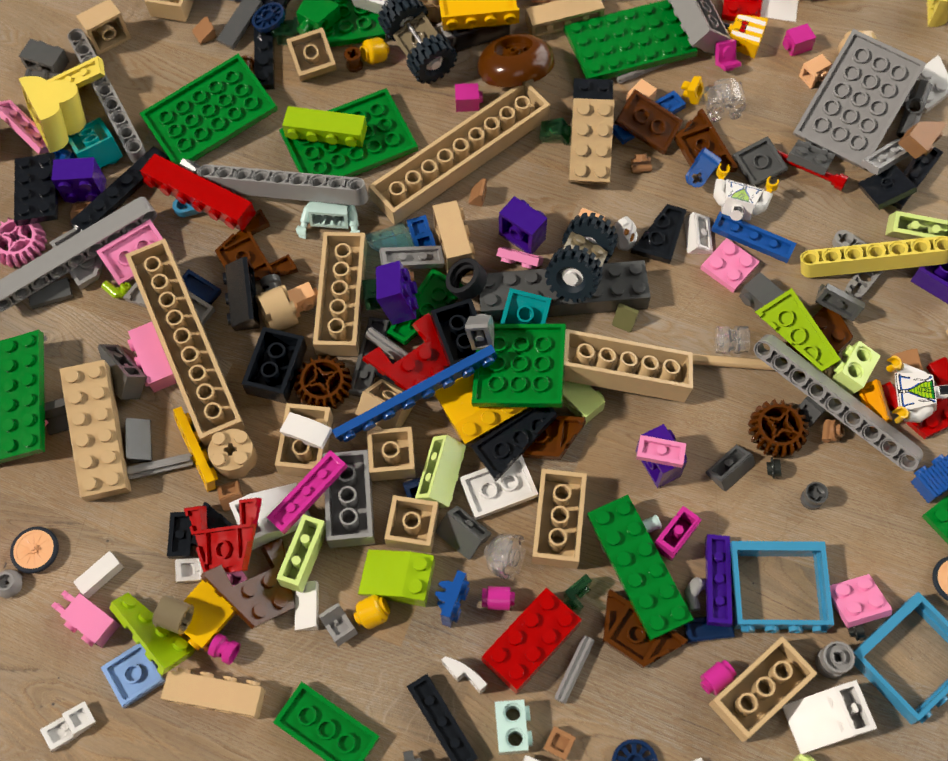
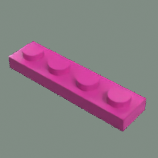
(307, 492)

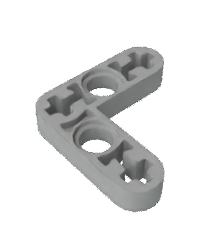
(856, 280)

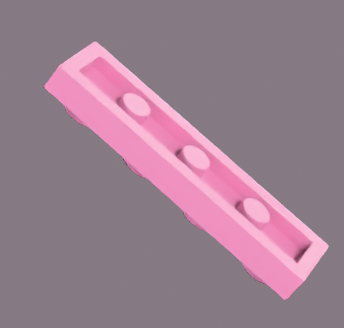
(22, 126)

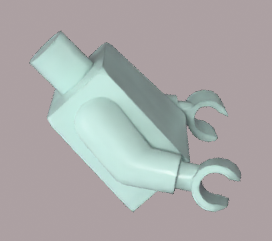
(329, 216)

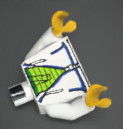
(740, 199)
(914, 392)

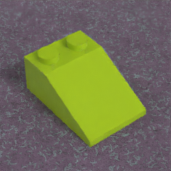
(398, 576)

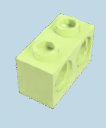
(855, 367)

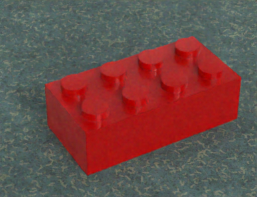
(531, 640)

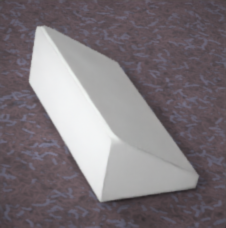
(698, 234)
(98, 574)
(307, 607)

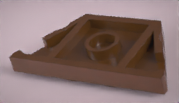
(700, 134)
(833, 328)
(555, 439)
(627, 636)

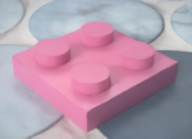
(511, 256)
(729, 265)
(859, 601)

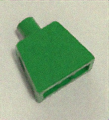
(317, 14)

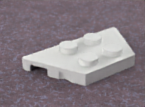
(937, 75)

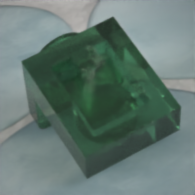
(555, 130)
(578, 589)

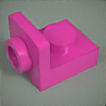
(726, 55)

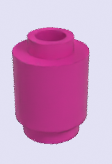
(497, 598)
(717, 677)

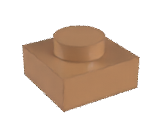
(559, 743)

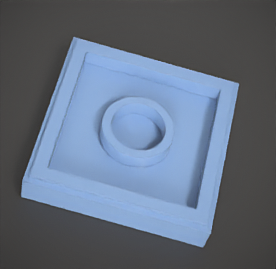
(132, 675)

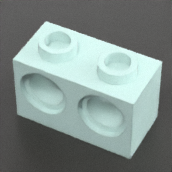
(507, 727)

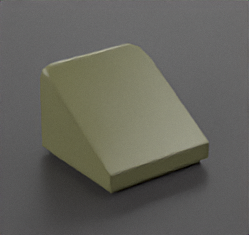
(625, 317)

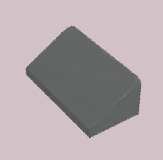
(138, 440)
(731, 467)

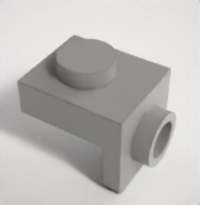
(338, 624)

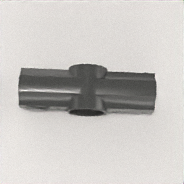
(916, 100)

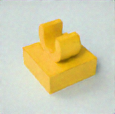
(693, 89)

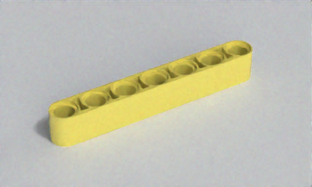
(875, 257)

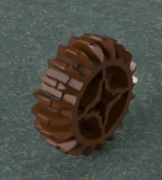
(337, 373)
(795, 434)

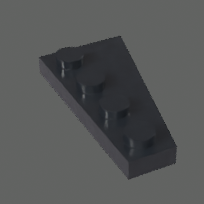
(509, 441)

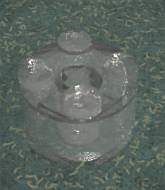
(725, 99)

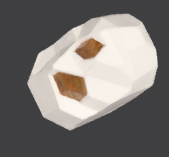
(626, 233)

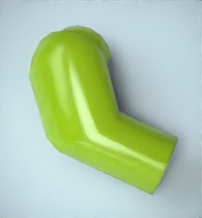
(116, 292)

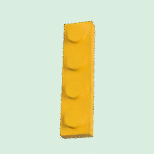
(192, 442)

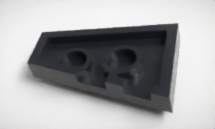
(662, 236)

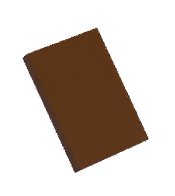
(649, 121)

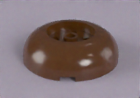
(515, 60)

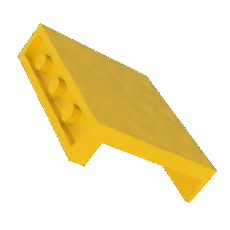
(477, 13)

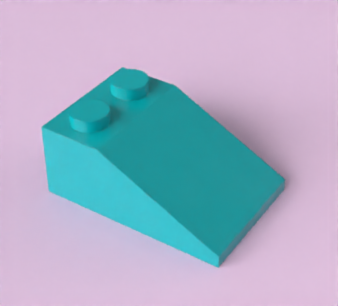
(96, 142)
(525, 308)

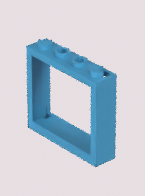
(783, 549)
(939, 624)

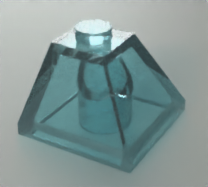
(390, 237)

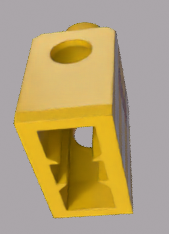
(747, 32)

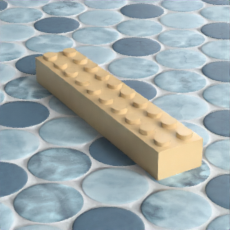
(459, 152)
(184, 340)

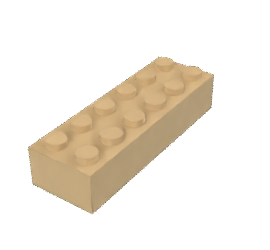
(340, 294)
(628, 366)
(95, 430)

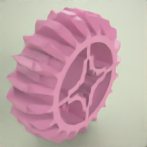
(20, 247)

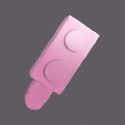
(87, 618)

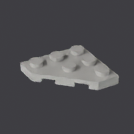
(88, 271)

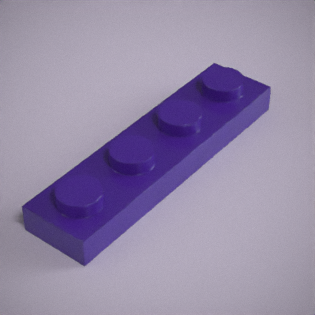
(718, 580)

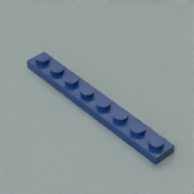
(422, 390)

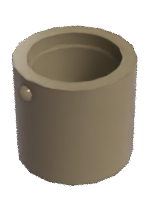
(173, 614)

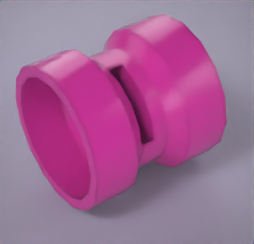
(224, 649)

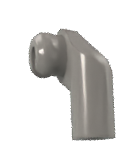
(692, 591)

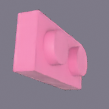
(661, 451)

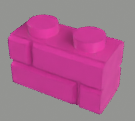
(677, 533)

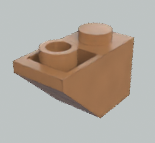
(920, 137)

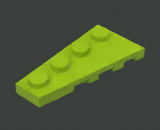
(794, 323)
(161, 645)

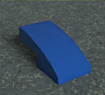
(420, 231)

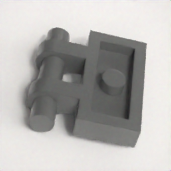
(811, 157)

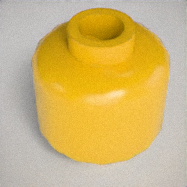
(374, 50)
(372, 611)

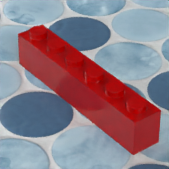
(198, 192)

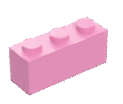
(151, 357)

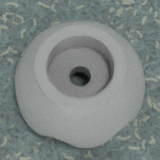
(15, 583)

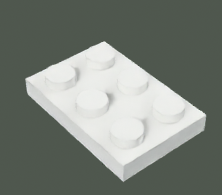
(490, 497)

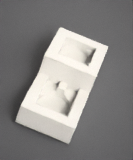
(306, 430)
(188, 570)
(459, 670)
(68, 727)

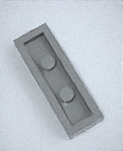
(884, 157)
(413, 257)

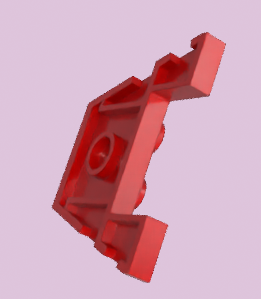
(418, 364)
(939, 419)
(225, 545)

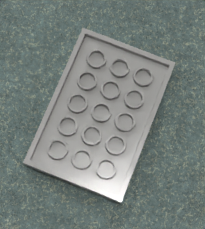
(859, 98)

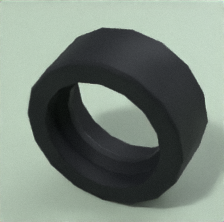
(456, 273)

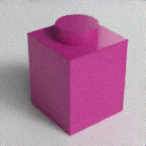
(799, 40)
(468, 97)

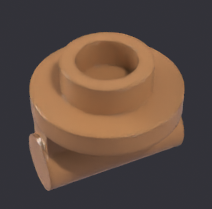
(641, 163)
(832, 430)

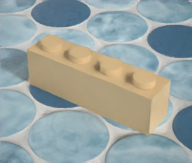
(554, 15)
(213, 694)

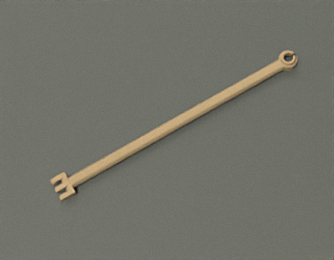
(739, 362)

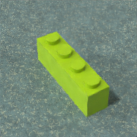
(324, 126)

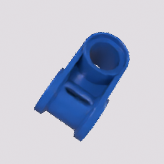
(705, 165)

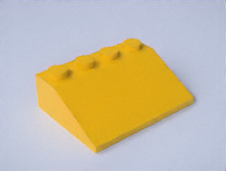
(469, 420)

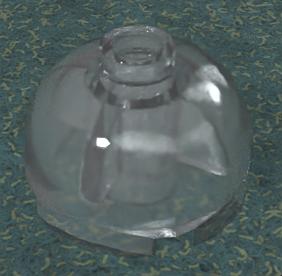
(505, 555)

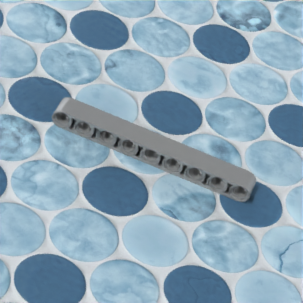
(109, 99)
(287, 184)
(72, 252)
(842, 412)

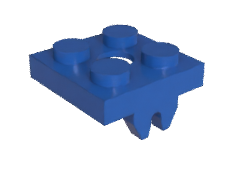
(452, 597)

